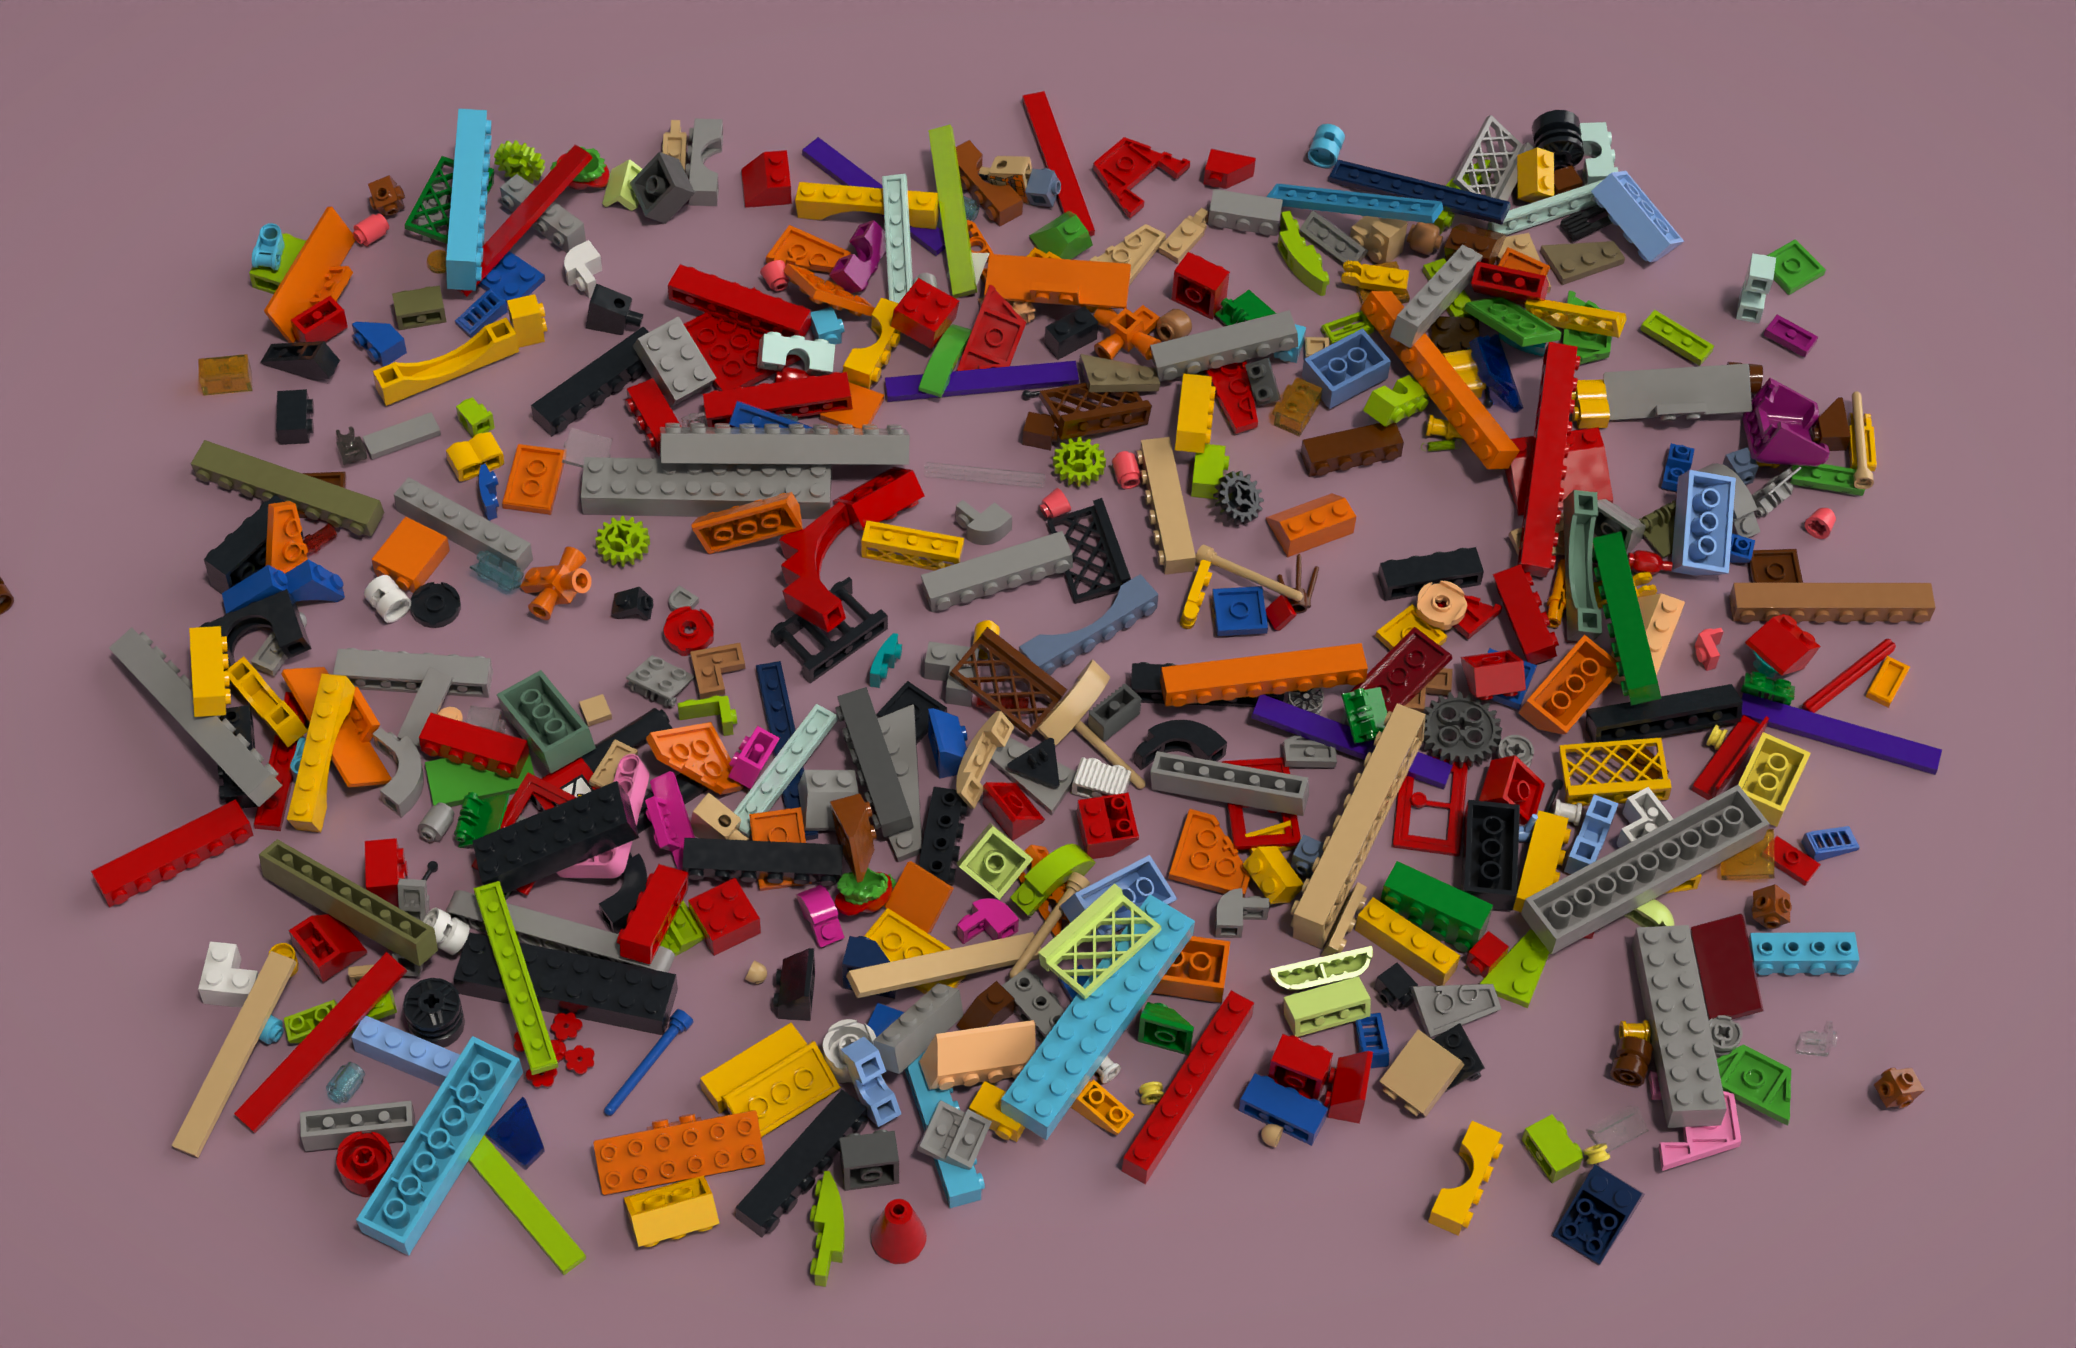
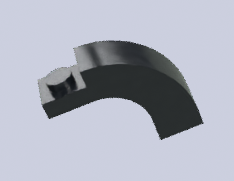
(1181, 736)
(618, 906)

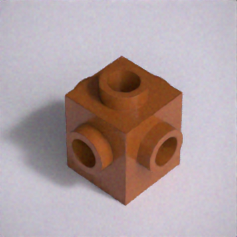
(386, 196)
(1771, 906)
(1898, 1087)

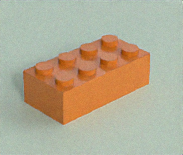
(1197, 971)

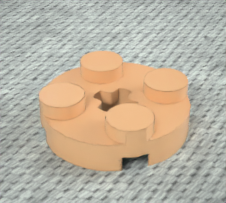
(1437, 616)

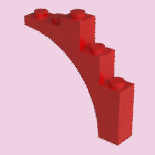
(802, 569)

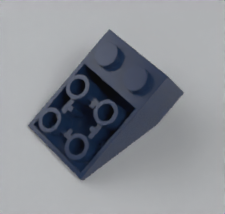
(1598, 1214)

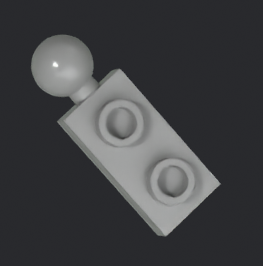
(270, 656)

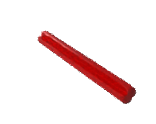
(1849, 676)

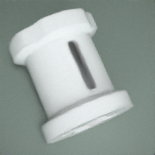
(1569, 811)
(1108, 1070)

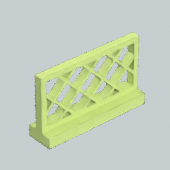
(1080, 930)

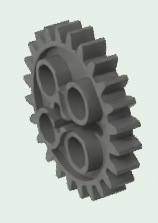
(1461, 730)

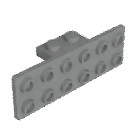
(1678, 392)

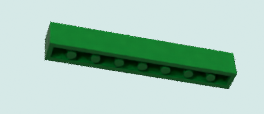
(1626, 619)

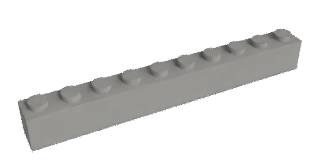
(210, 732)

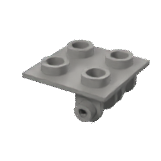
(1774, 493)
(659, 680)

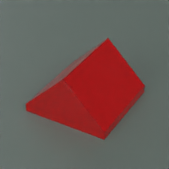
(1010, 808)

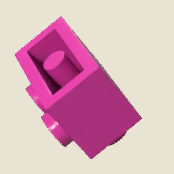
(753, 758)

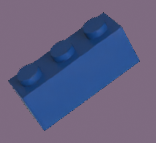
(1284, 1107)

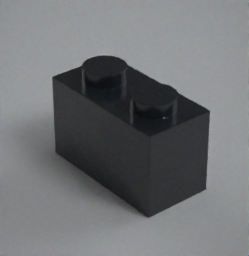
(1071, 332)
(293, 417)

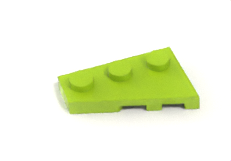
(1519, 970)

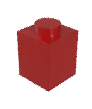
(1486, 954)

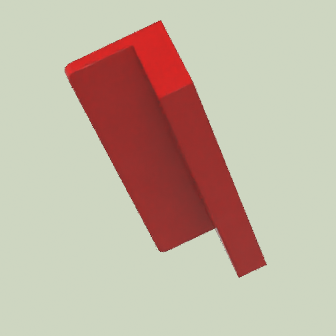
(1729, 757)

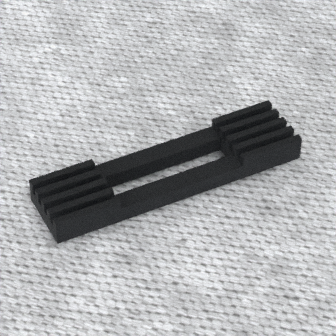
(1577, 225)

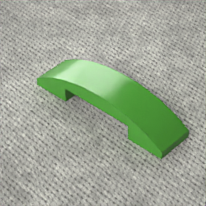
(944, 360)

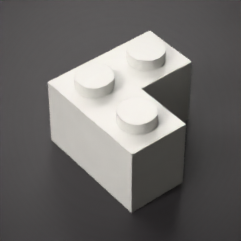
(1644, 815)
(221, 978)

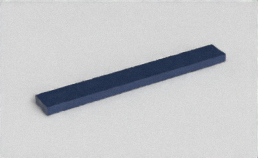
(1397, 185)
(780, 723)

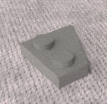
(1308, 753)

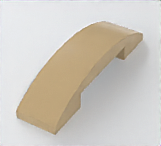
(1075, 703)
(978, 755)

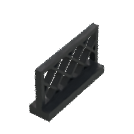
(1107, 540)

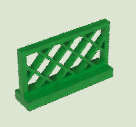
(425, 196)

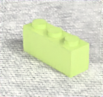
(1327, 1006)

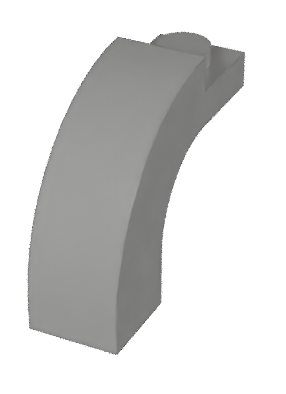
(1744, 505)
(407, 785)
(414, 901)

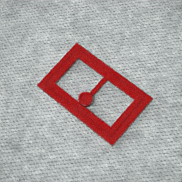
(518, 802)
(1240, 841)
(1425, 844)

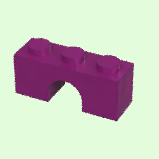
(854, 271)

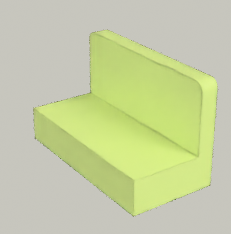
(619, 185)

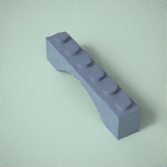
(1133, 602)

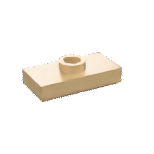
(608, 766)

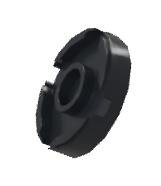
(435, 605)

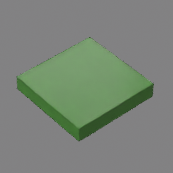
(1795, 267)

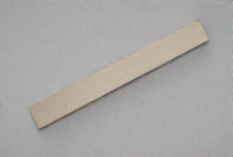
(939, 965)
(234, 1054)

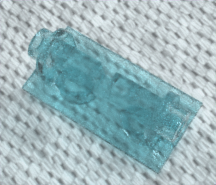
(507, 576)

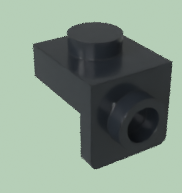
(632, 602)

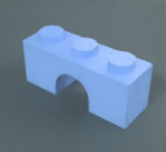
(1592, 834)
(865, 1071)

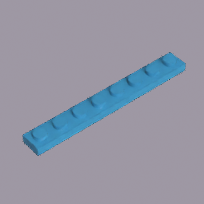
(1357, 203)

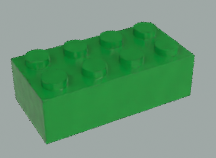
(1436, 907)

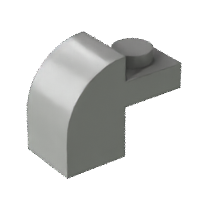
(985, 527)
(1234, 908)

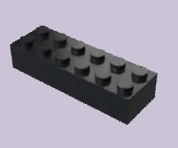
(556, 838)

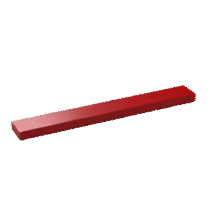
(1056, 157)
(532, 209)
(320, 1042)

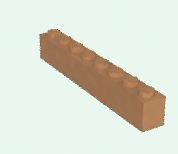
(1833, 602)

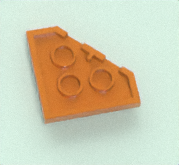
(827, 292)
(697, 754)
(1208, 856)

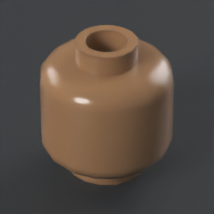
(1424, 238)
(1174, 325)

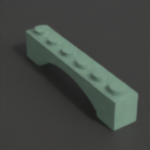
(1583, 615)

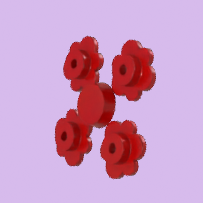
(571, 1056)

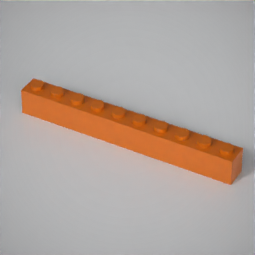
(1443, 386)

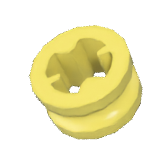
(1716, 737)
(1151, 1092)
(1596, 1153)

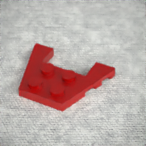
(1130, 163)

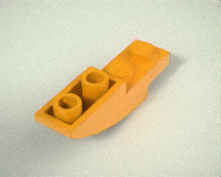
(1102, 1108)

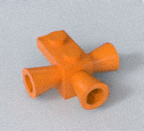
(1126, 331)
(557, 583)

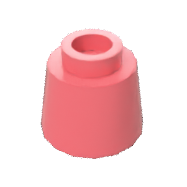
(774, 275)
(1055, 504)
(1820, 523)

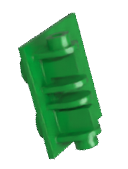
(1243, 309)
(1781, 688)
(1365, 713)
(479, 817)

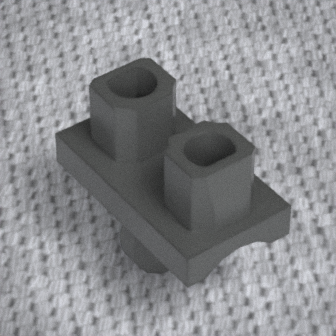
(1263, 382)

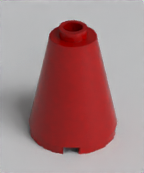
(898, 1233)

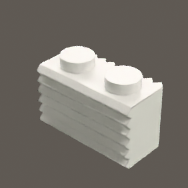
(1098, 779)

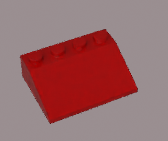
(1585, 467)

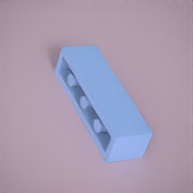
(403, 1051)

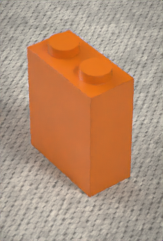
(410, 554)

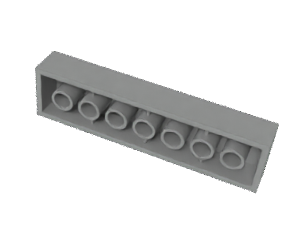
(1678, 1026)

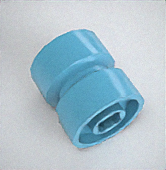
(1326, 145)

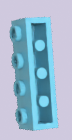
(1804, 953)

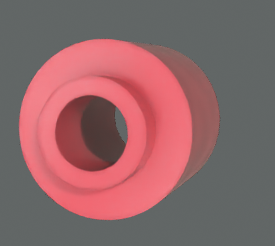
(370, 229)
(1126, 470)

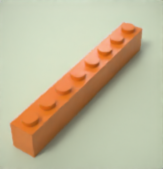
(1263, 675)

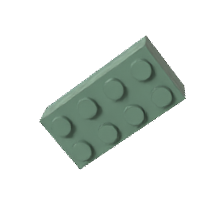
(546, 721)

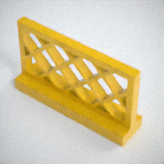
(1619, 790)

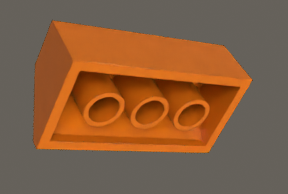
(748, 523)
(1570, 688)

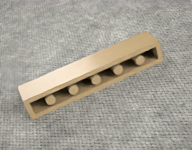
(1167, 506)

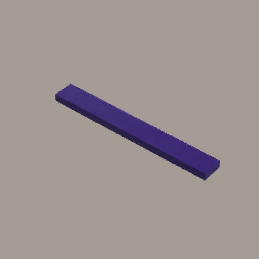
(851, 175)
(987, 380)
(1842, 734)
(1340, 737)

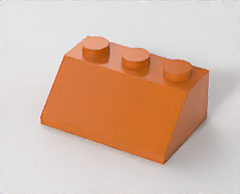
(1312, 523)

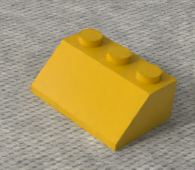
(671, 1211)

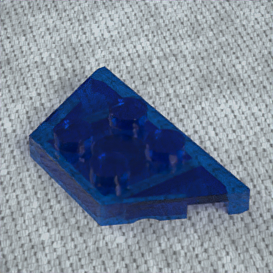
(1495, 369)

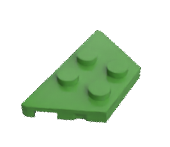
(1590, 345)
(1757, 1082)

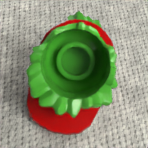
(594, 173)
(865, 895)

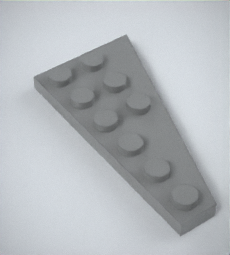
(900, 739)

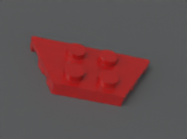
(993, 334)

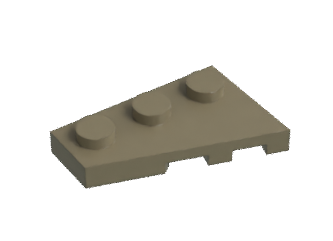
(1581, 260)
(1117, 376)

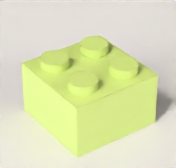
(994, 861)

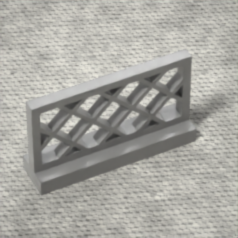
(1504, 177)

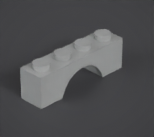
(706, 141)

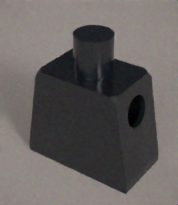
(611, 311)

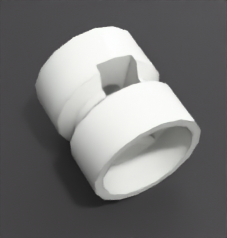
(387, 598)
(449, 931)

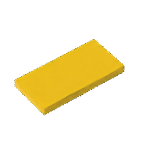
(904, 940)
(784, 1088)

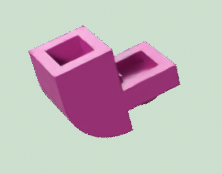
(822, 914)
(990, 916)

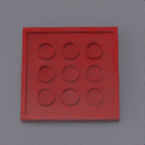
(730, 351)

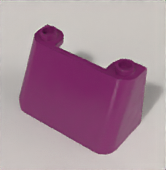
(1780, 427)

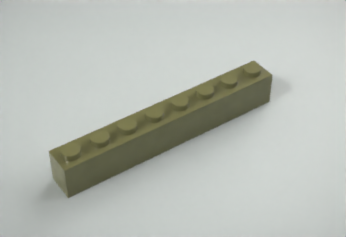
(264, 480)
(348, 902)

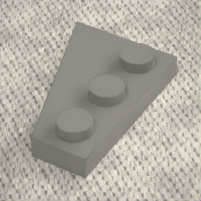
(1449, 1005)

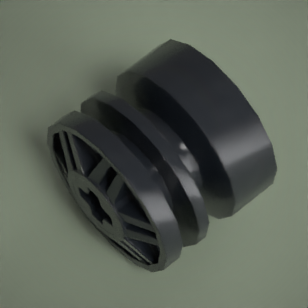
(1561, 134)
(438, 1024)

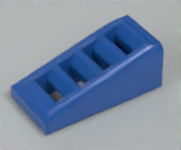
(484, 302)
(1812, 849)
(1380, 1053)

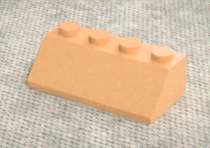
(1660, 621)
(978, 1055)

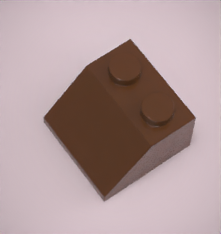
(1479, 239)

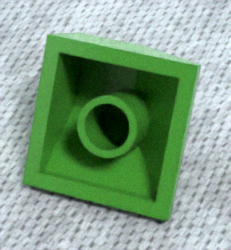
(1063, 236)

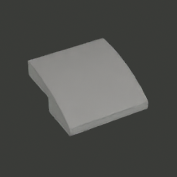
(954, 1135)

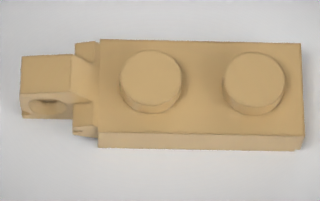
(676, 143)
(1185, 236)

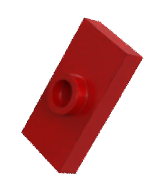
(1794, 862)

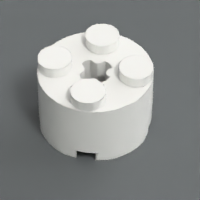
(838, 1037)

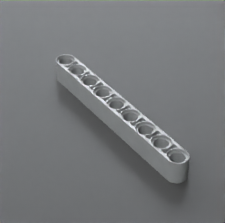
(555, 933)

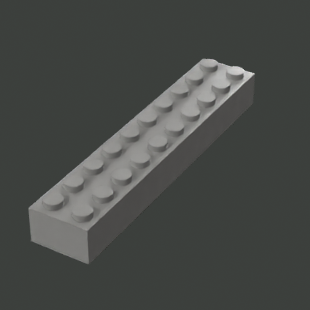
(784, 445)
(697, 489)
(1644, 869)

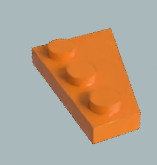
(805, 251)
(284, 538)

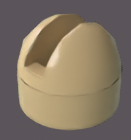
(756, 973)
(1272, 1134)

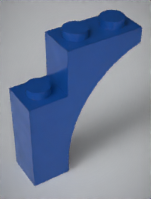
(303, 582)

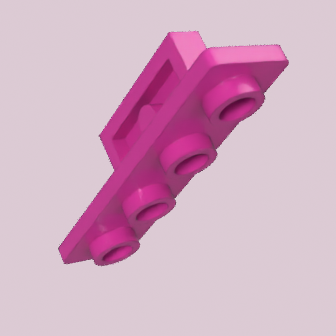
(669, 816)

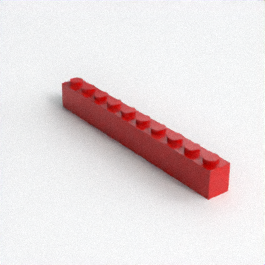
(1547, 459)

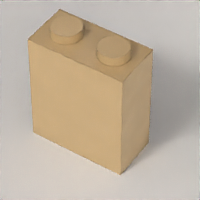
(1421, 1074)

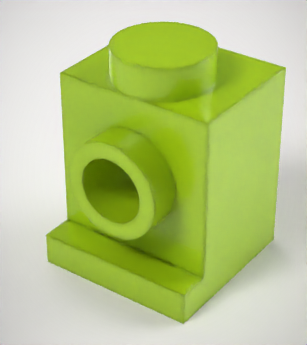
(474, 417)

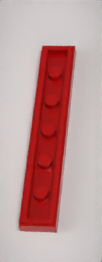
(272, 811)

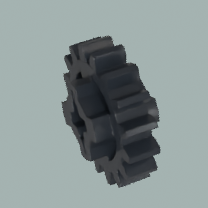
(1238, 497)

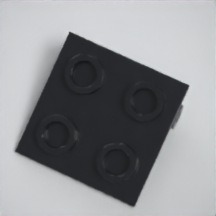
(1457, 1043)

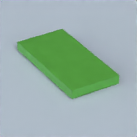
(1513, 321)
(453, 781)

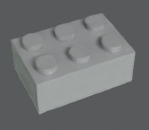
(674, 361)

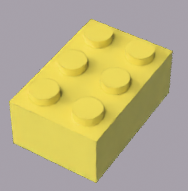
(1773, 775)

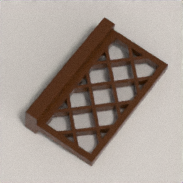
(1097, 418)
(1016, 664)

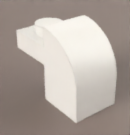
(581, 265)

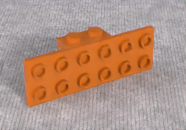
(314, 273)
(1059, 281)
(352, 748)
(679, 1151)

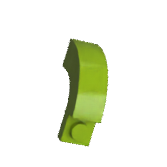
(1049, 875)

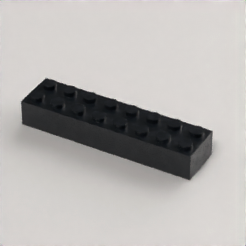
(575, 984)

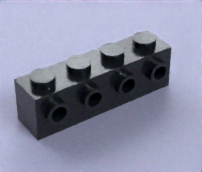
(242, 720)
(942, 833)

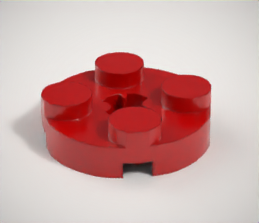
(683, 642)

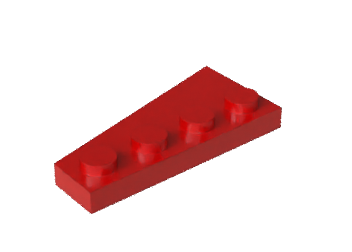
(1235, 395)

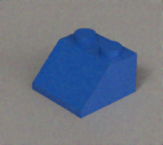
(946, 741)

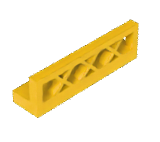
(1578, 317)
(911, 544)

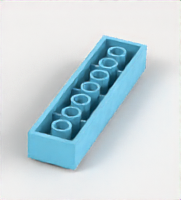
(468, 200)
(440, 1146)

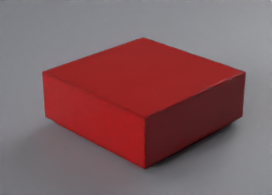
(1280, 612)

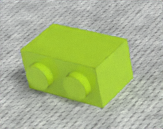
(1208, 470)
(1552, 1148)

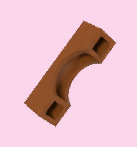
(999, 202)

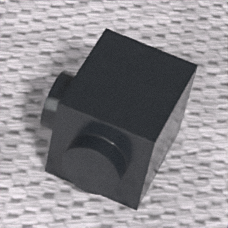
(1394, 987)

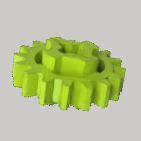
(519, 160)
(1079, 461)
(622, 541)

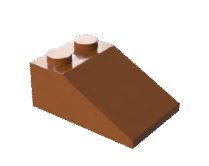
(854, 832)

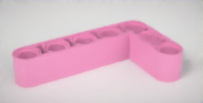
(633, 778)

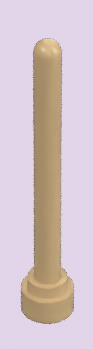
(1863, 476)
(1208, 554)
(1107, 752)
(1074, 884)

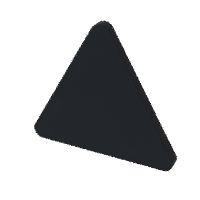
(1038, 764)

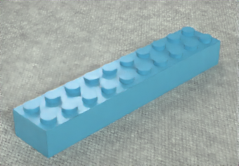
(1094, 1025)

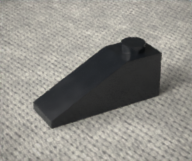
(303, 359)

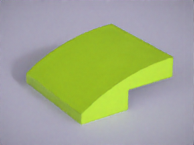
(683, 932)

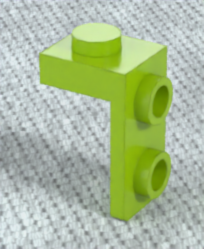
(709, 707)

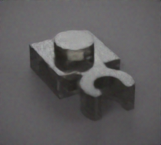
(350, 447)

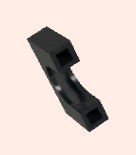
(275, 612)

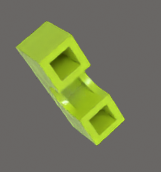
(1395, 404)

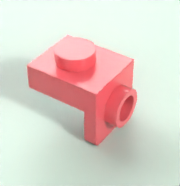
(1706, 647)

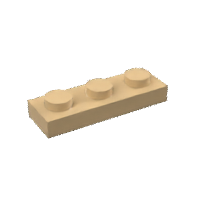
(1345, 921)

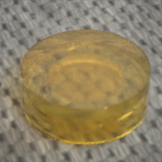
(437, 261)

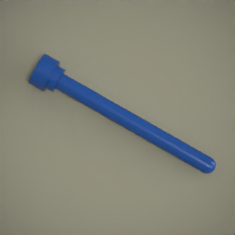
(679, 1022)

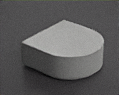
(681, 597)

